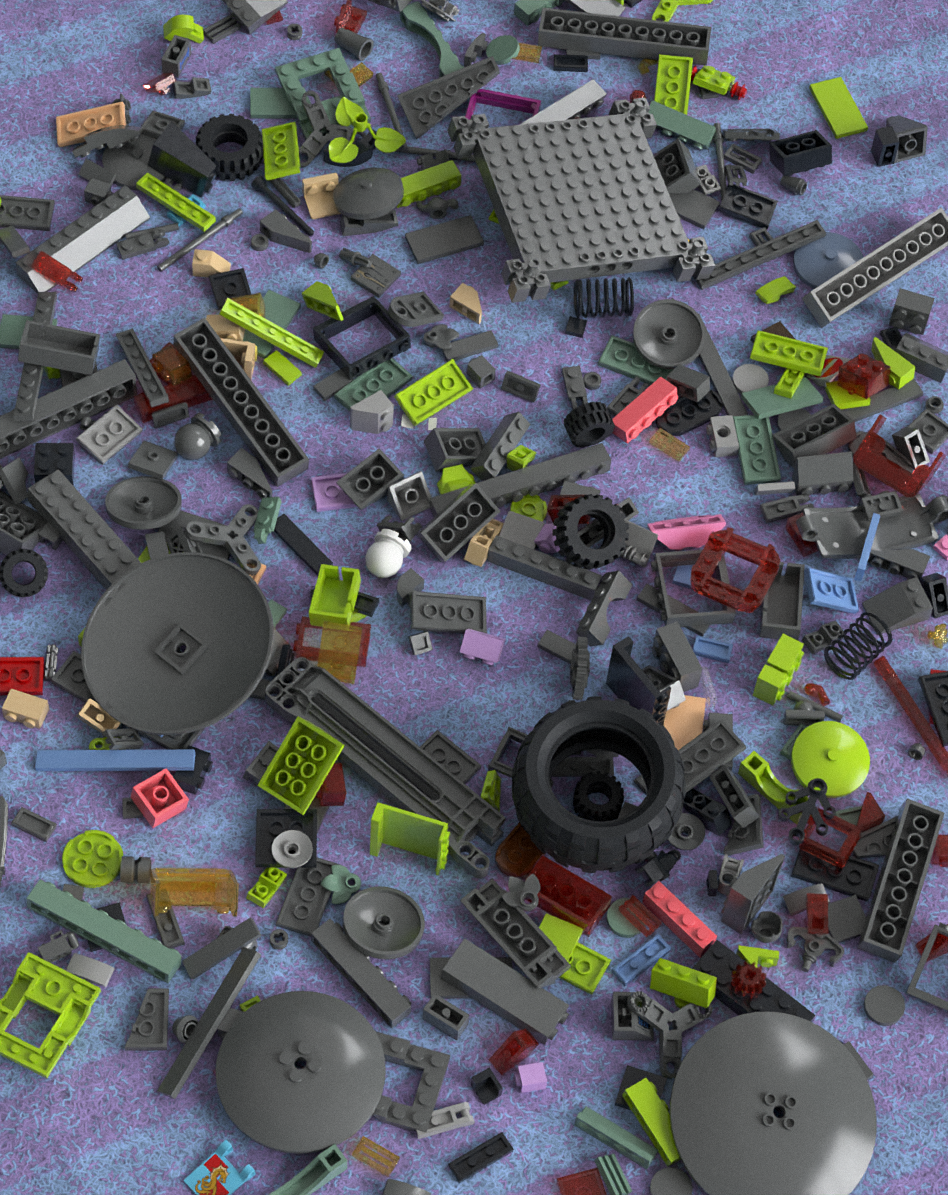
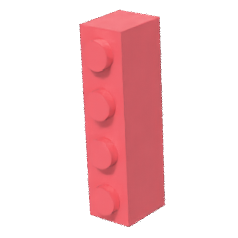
(644, 409)
(679, 919)

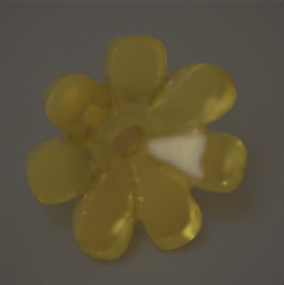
(939, 635)

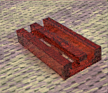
(628, 903)

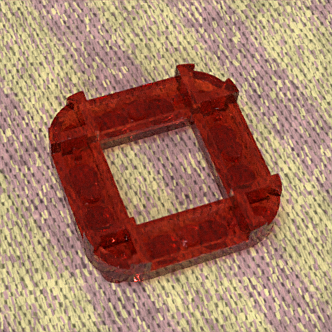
(714, 589)

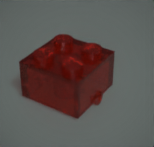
(863, 376)

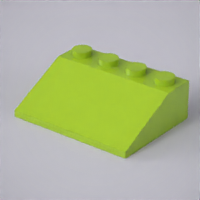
(301, 765)

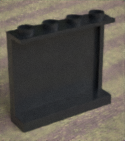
(633, 685)

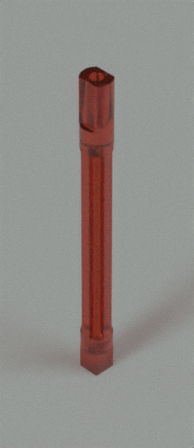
(912, 711)

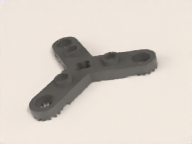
(318, 121)
(220, 534)
(669, 1040)

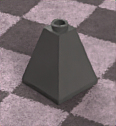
(911, 137)

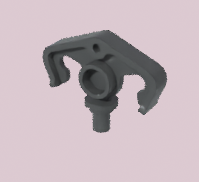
(814, 946)

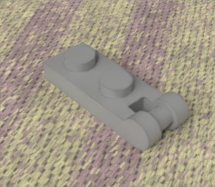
(446, 1120)

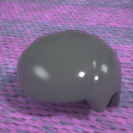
(767, 927)

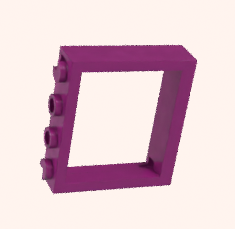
(503, 100)

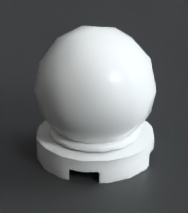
(387, 553)

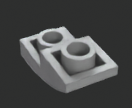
(708, 182)
(90, 969)

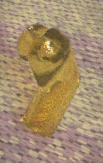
(645, 63)

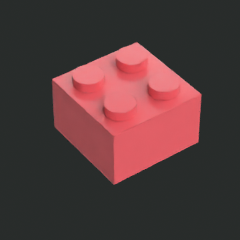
(159, 798)

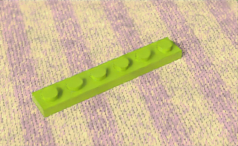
(271, 333)

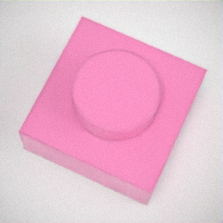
(942, 547)

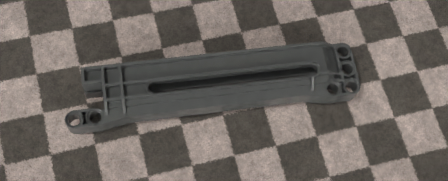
(388, 759)

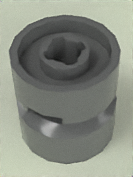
(135, 869)

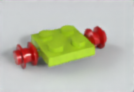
(717, 81)

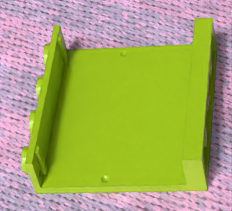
(409, 833)

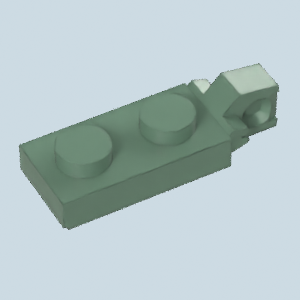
(266, 518)

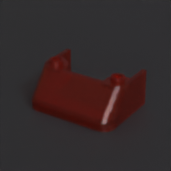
(870, 460)

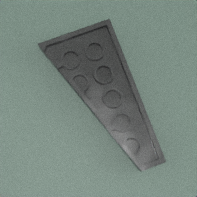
(438, 98)

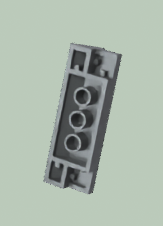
(516, 934)

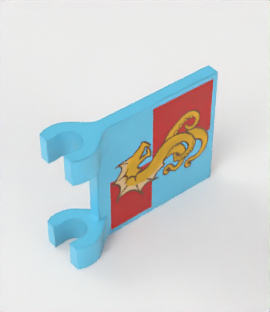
(218, 1175)

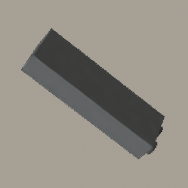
(505, 991)

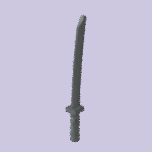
(3, 834)

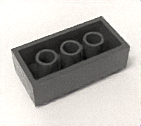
(458, 522)

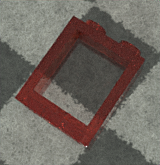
(836, 858)

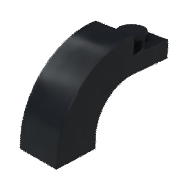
(365, 152)

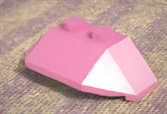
(687, 531)

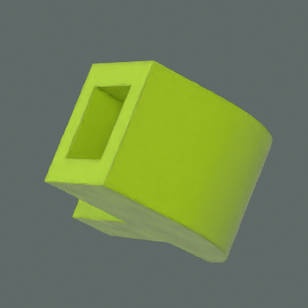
(184, 27)

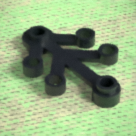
(807, 808)

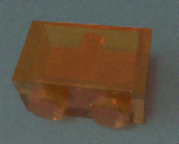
(171, 365)

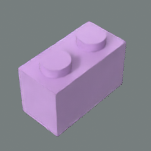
(482, 646)

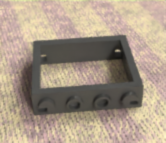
(680, 558)
(941, 929)

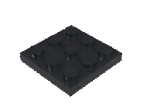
(274, 822)

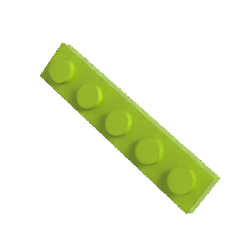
(175, 202)

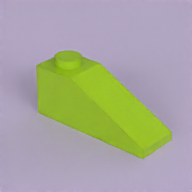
(320, 298)
(901, 369)

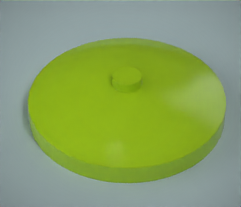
(832, 754)

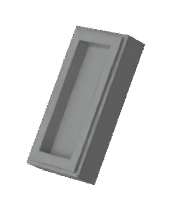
(774, 488)

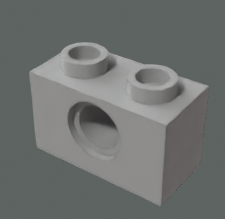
(725, 427)

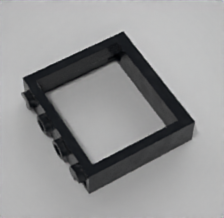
(352, 317)

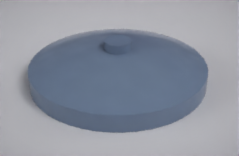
(825, 258)

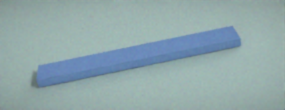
(115, 760)

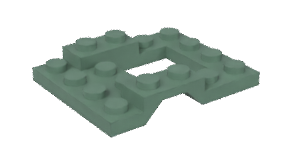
(345, 82)

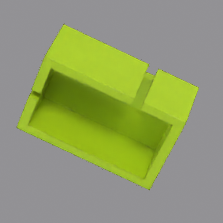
(334, 598)
(782, 664)

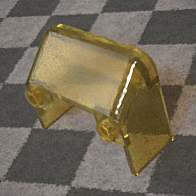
(194, 888)

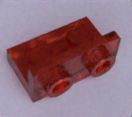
(350, 18)

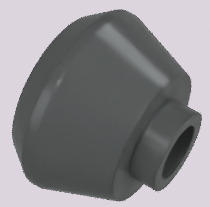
(183, 1027)

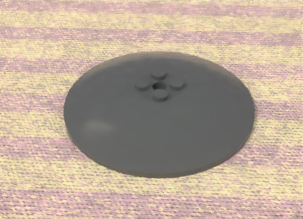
(306, 1106)

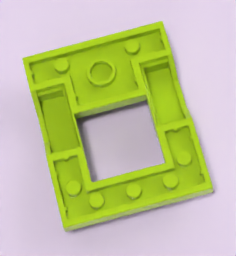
(55, 991)

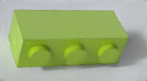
(683, 982)

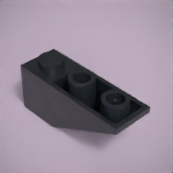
(710, 812)

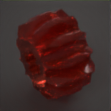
(743, 984)

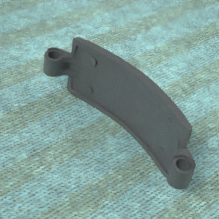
(843, 531)

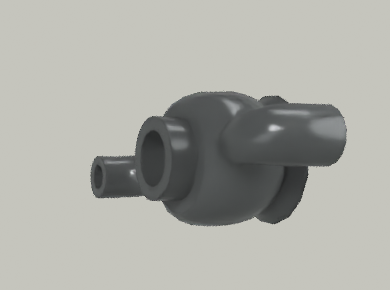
(437, 207)

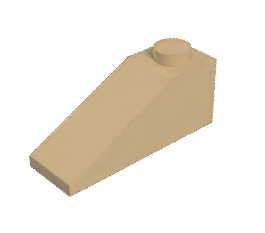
(480, 543)

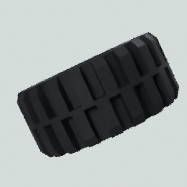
(231, 129)
(611, 522)

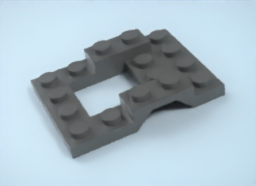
(434, 1068)

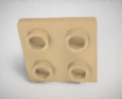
(319, 195)
(243, 353)

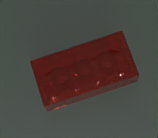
(569, 896)

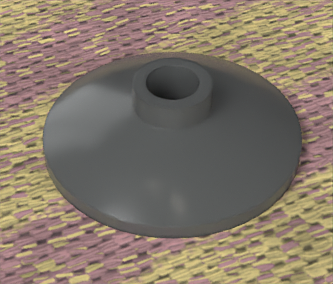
(693, 827)

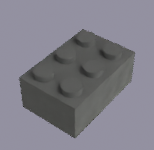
(677, 656)

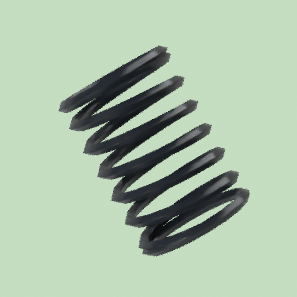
(624, 294)
(850, 659)

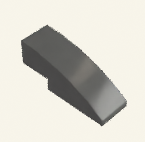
(356, 227)

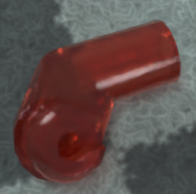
(818, 692)

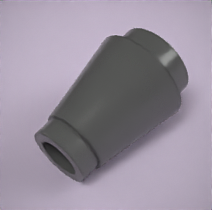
(794, 184)

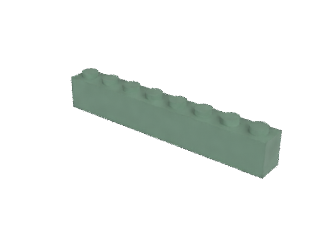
(104, 931)

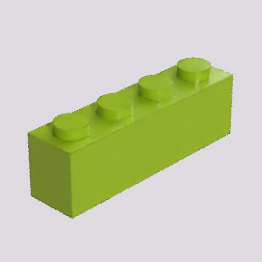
(430, 182)
(653, 1118)

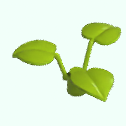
(351, 113)

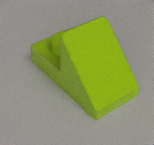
(520, 458)
(765, 957)

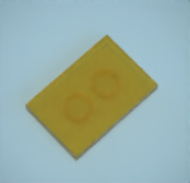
(340, 650)

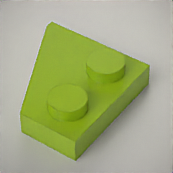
(492, 789)

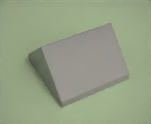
(409, 496)

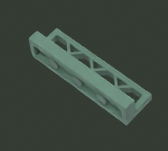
(616, 1137)

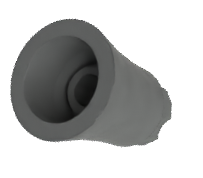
(354, 43)

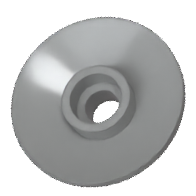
(294, 841)

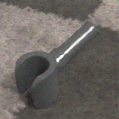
(86, 422)

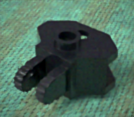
(658, 865)

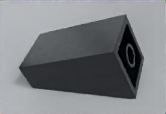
(182, 161)

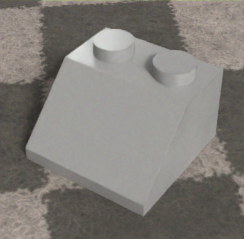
(372, 414)

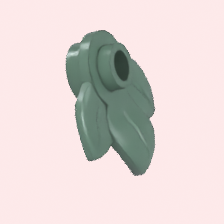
(338, 884)

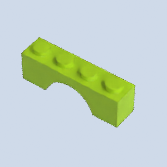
(759, 775)

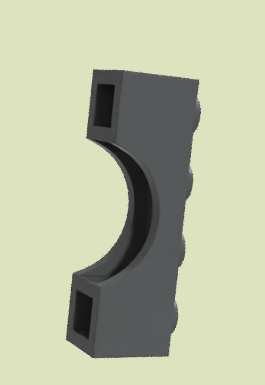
(594, 625)

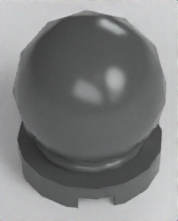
(195, 438)

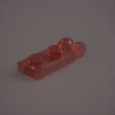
(55, 271)

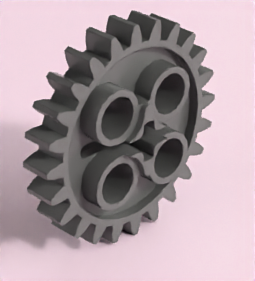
(579, 668)

